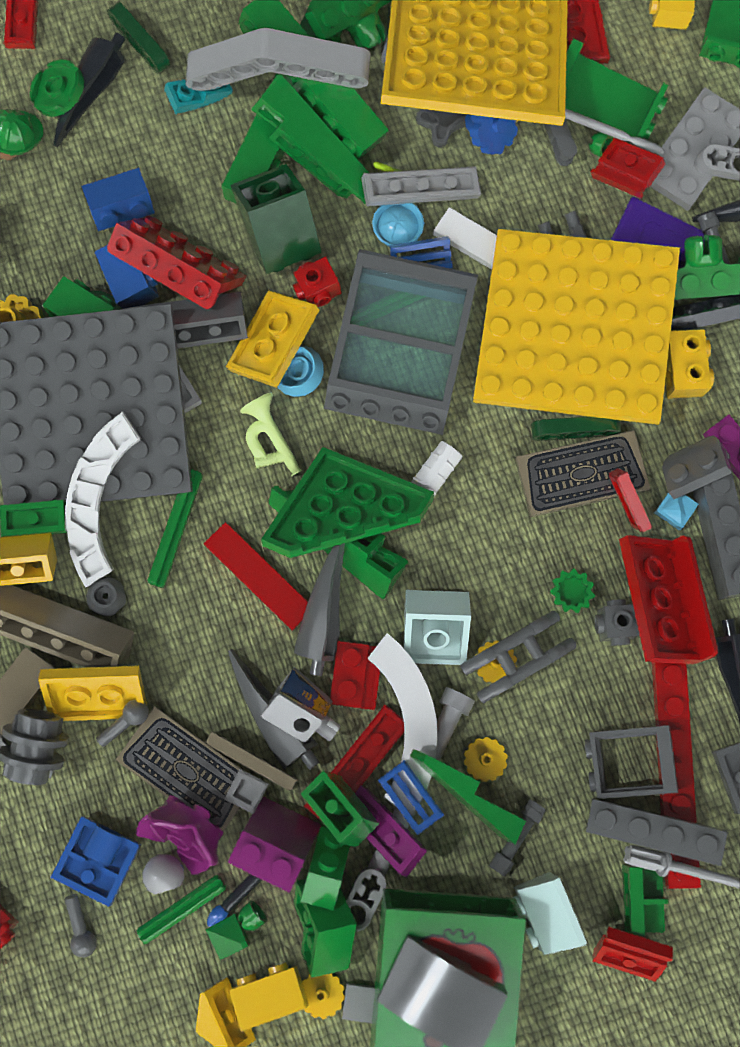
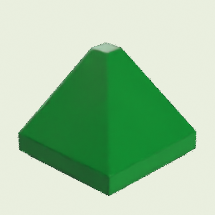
(228, 936)

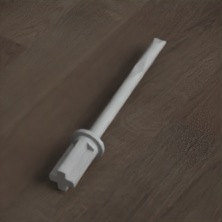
(611, 131)
(662, 863)

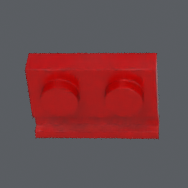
(628, 167)
(354, 677)
(632, 954)

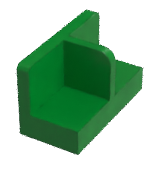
(33, 518)
(643, 901)

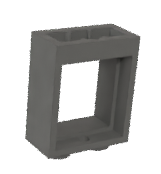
(666, 755)

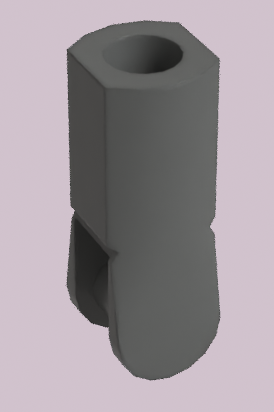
(562, 143)

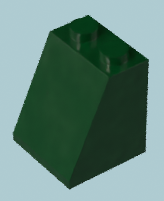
(277, 218)

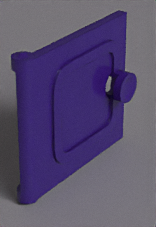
(652, 226)

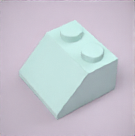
(437, 626)
(549, 915)

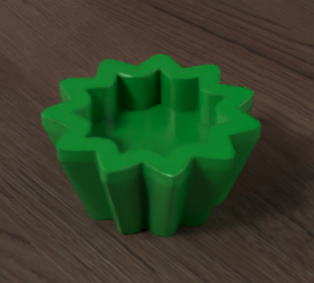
(572, 591)

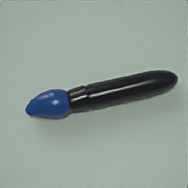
(234, 898)

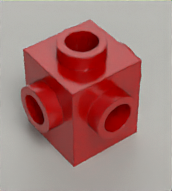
(316, 282)

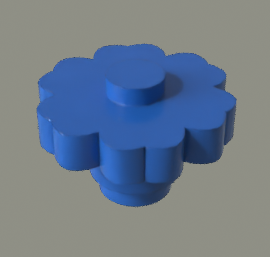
(491, 133)

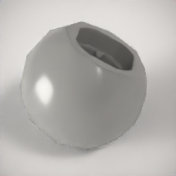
(162, 873)

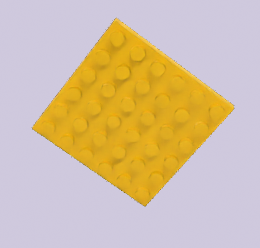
(479, 58)
(577, 326)

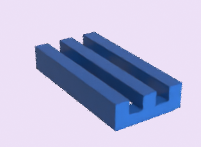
(424, 244)
(428, 821)

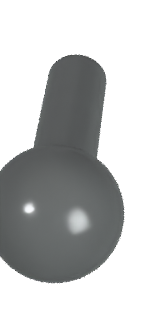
(133, 714)
(83, 941)

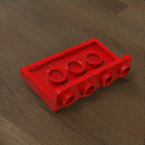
(174, 260)
(668, 600)

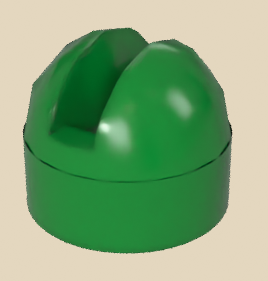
(600, 143)
(252, 916)

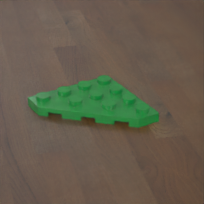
(343, 503)

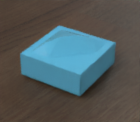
(676, 510)

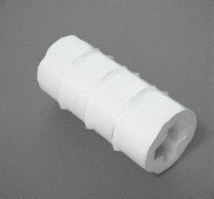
(437, 467)

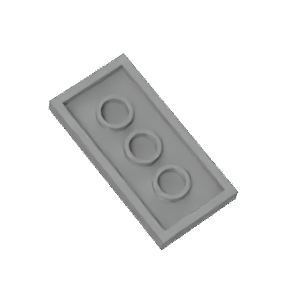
(705, 123)

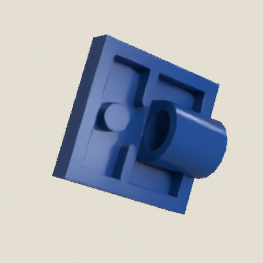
(96, 861)

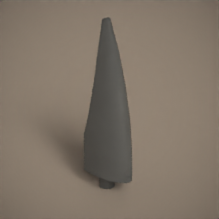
(321, 619)
(283, 745)

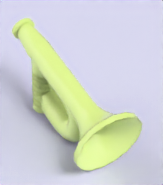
(260, 410)

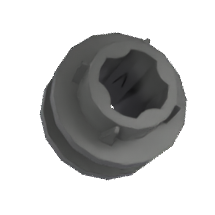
(34, 740)

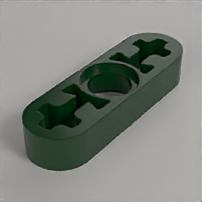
(138, 37)
(574, 428)

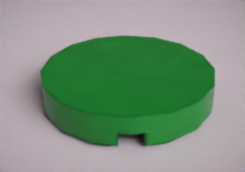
(57, 88)

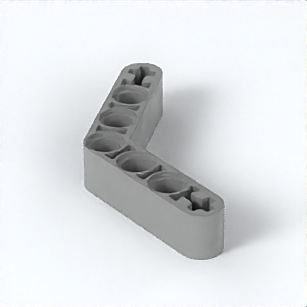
(279, 53)

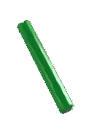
(173, 533)

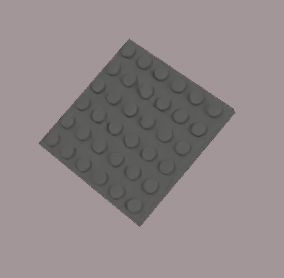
(73, 377)

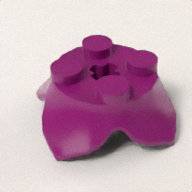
(187, 829)

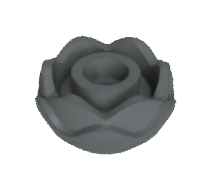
(115, 600)

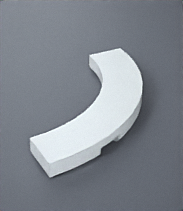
(86, 493)
(416, 708)

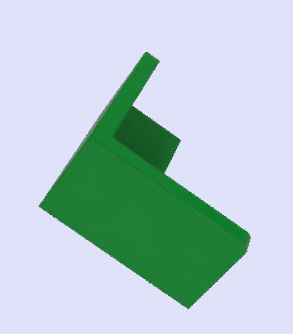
(326, 934)

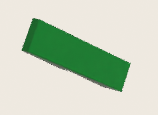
(463, 788)

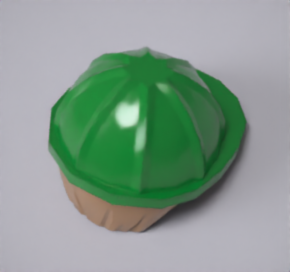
(18, 133)

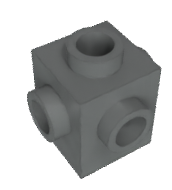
(607, 625)

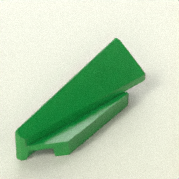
(309, 139)
(363, 557)

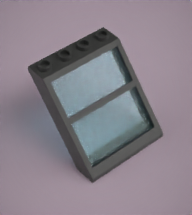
(400, 341)

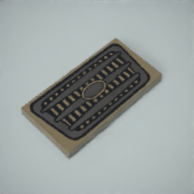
(579, 473)
(181, 766)

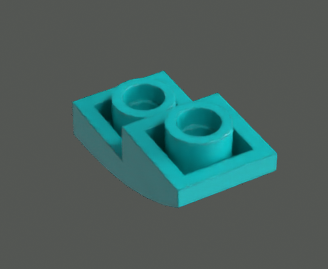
(186, 99)

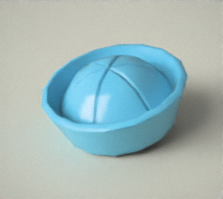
(398, 223)
(308, 373)

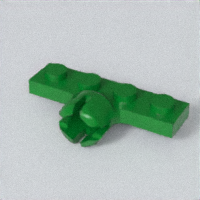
(356, 16)
(706, 272)

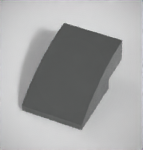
(442, 995)

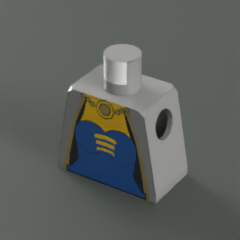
(300, 708)

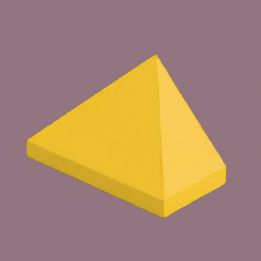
(218, 1018)

